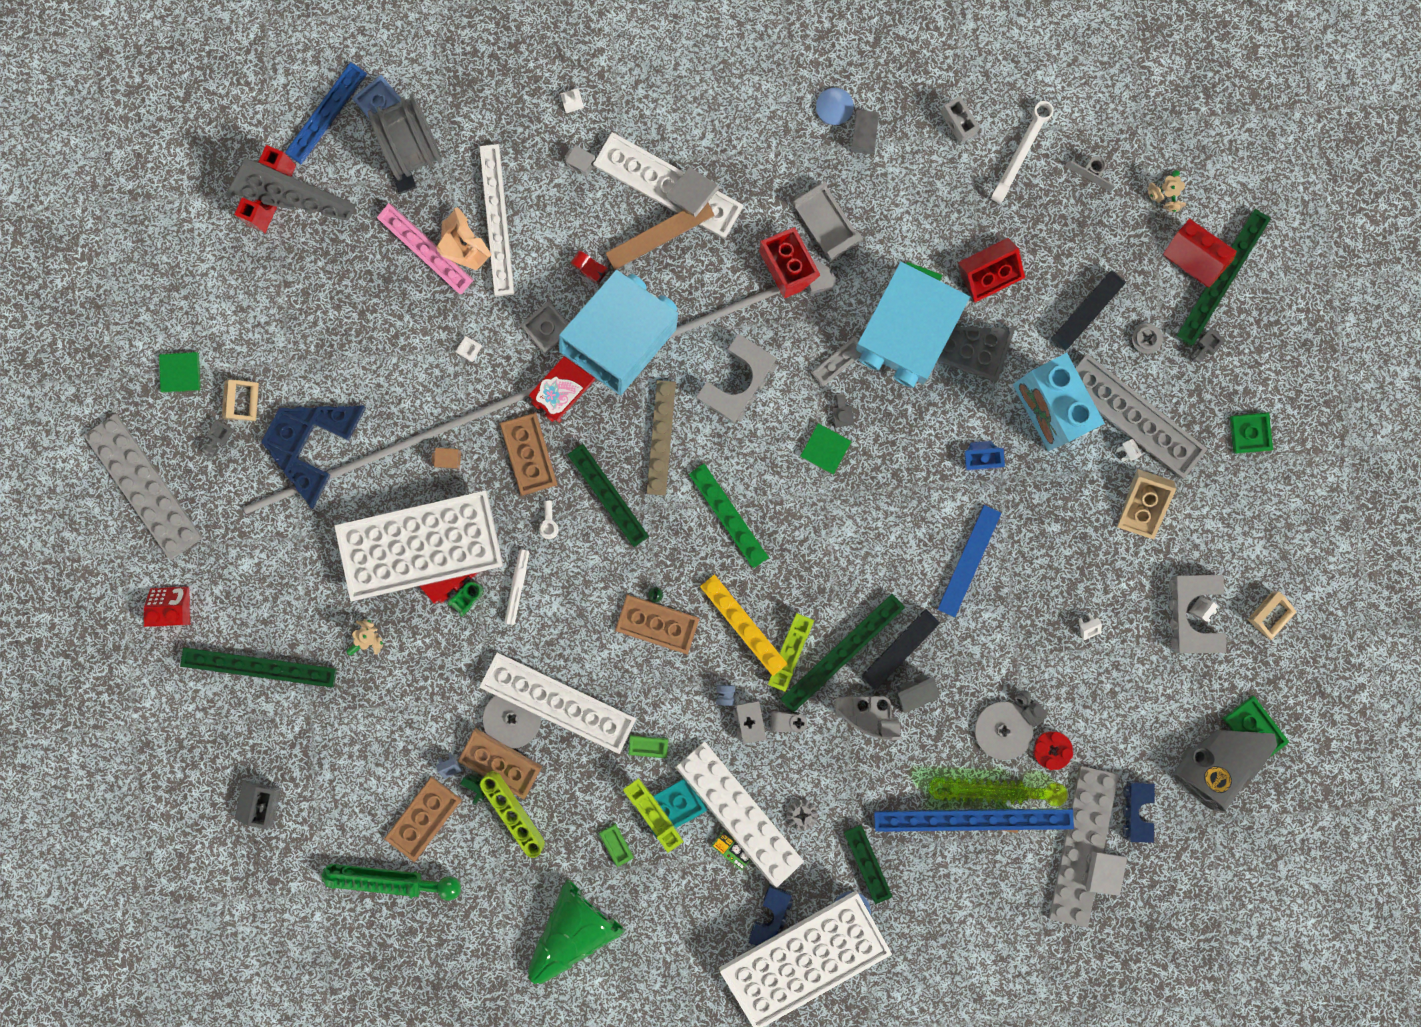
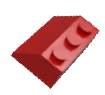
(1199, 253)
(788, 262)
(992, 269)

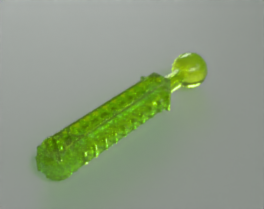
(1054, 794)

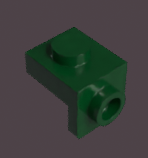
(473, 783)

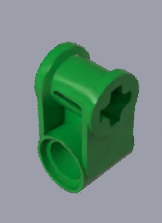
(463, 600)

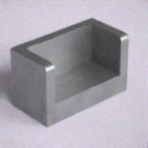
(865, 132)

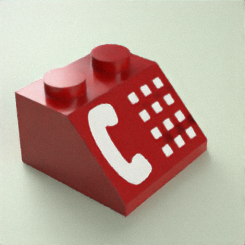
(167, 607)

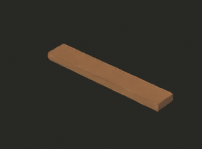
(657, 236)

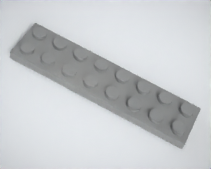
(1140, 419)
(143, 486)
(1091, 813)

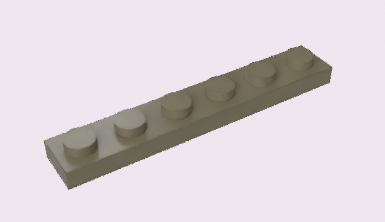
(661, 438)

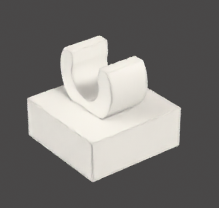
(572, 100)
(1131, 449)
(1203, 609)
(1090, 628)

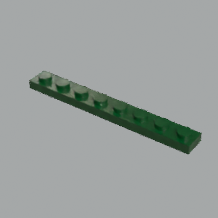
(1212, 296)
(842, 653)
(258, 667)

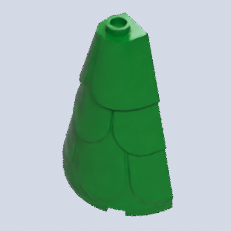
(571, 934)

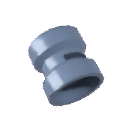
(725, 695)

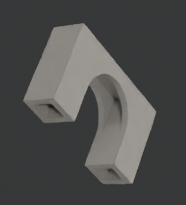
(760, 365)
(1185, 638)

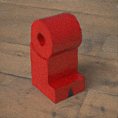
(589, 267)

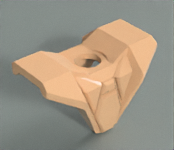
(450, 246)

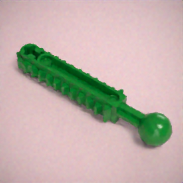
(388, 881)

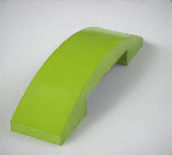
(791, 650)
(653, 814)

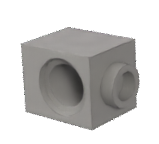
(580, 160)

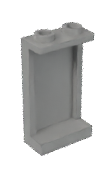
(826, 221)

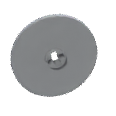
(512, 735)
(993, 741)

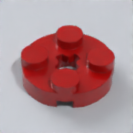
(1051, 761)

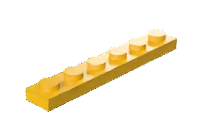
(743, 625)

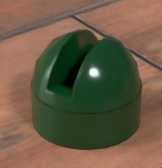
(659, 594)

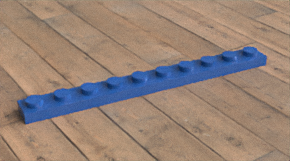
(974, 819)

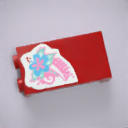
(561, 389)

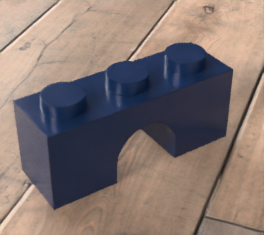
(1138, 794)
(778, 901)

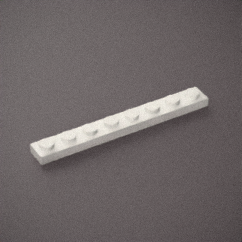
(497, 220)

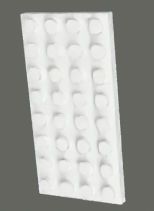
(418, 546)
(805, 960)

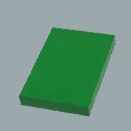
(1252, 717)

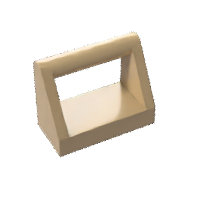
(229, 400)
(1264, 610)

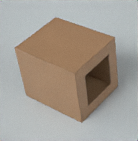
(446, 458)

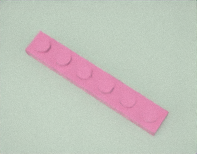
(424, 248)

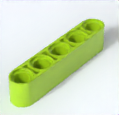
(512, 823)

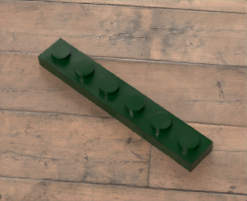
(608, 495)

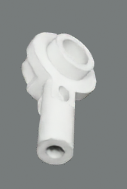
(548, 528)

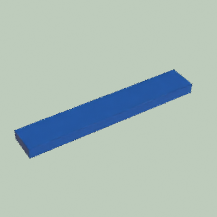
(325, 113)
(969, 561)

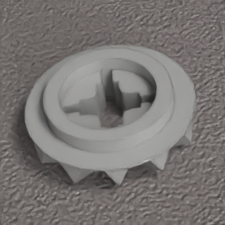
(1155, 340)
(794, 810)

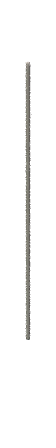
(493, 407)

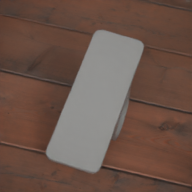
(1091, 174)

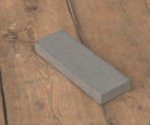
(837, 362)

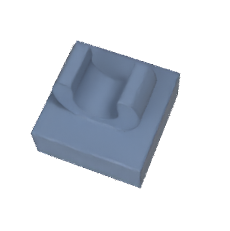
(449, 767)

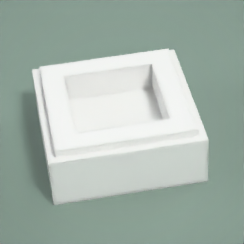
(468, 348)

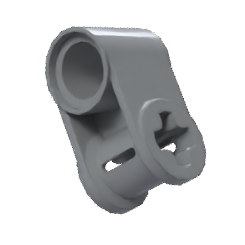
(783, 722)

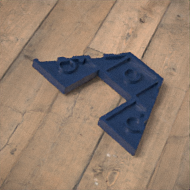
(290, 433)

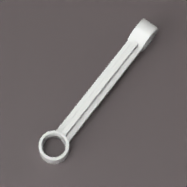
(1021, 152)

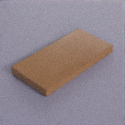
(528, 454)
(657, 624)
(488, 754)
(423, 819)

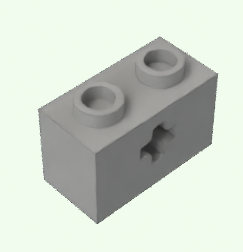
(960, 119)
(751, 710)

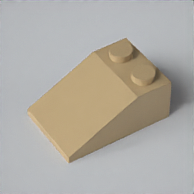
(1146, 503)

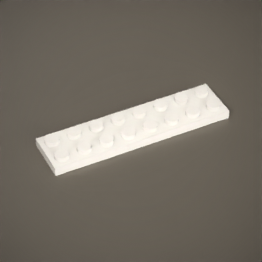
(656, 178)
(557, 703)
(739, 814)

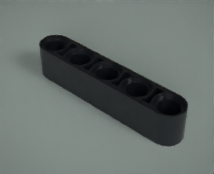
(1088, 310)
(900, 650)

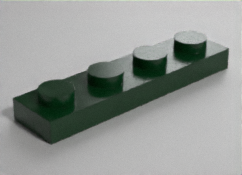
(868, 864)

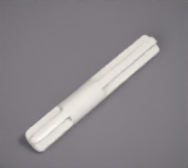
(517, 585)

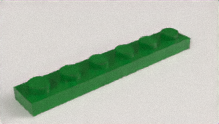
(728, 515)

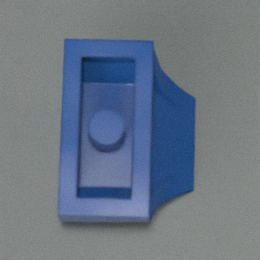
(984, 456)

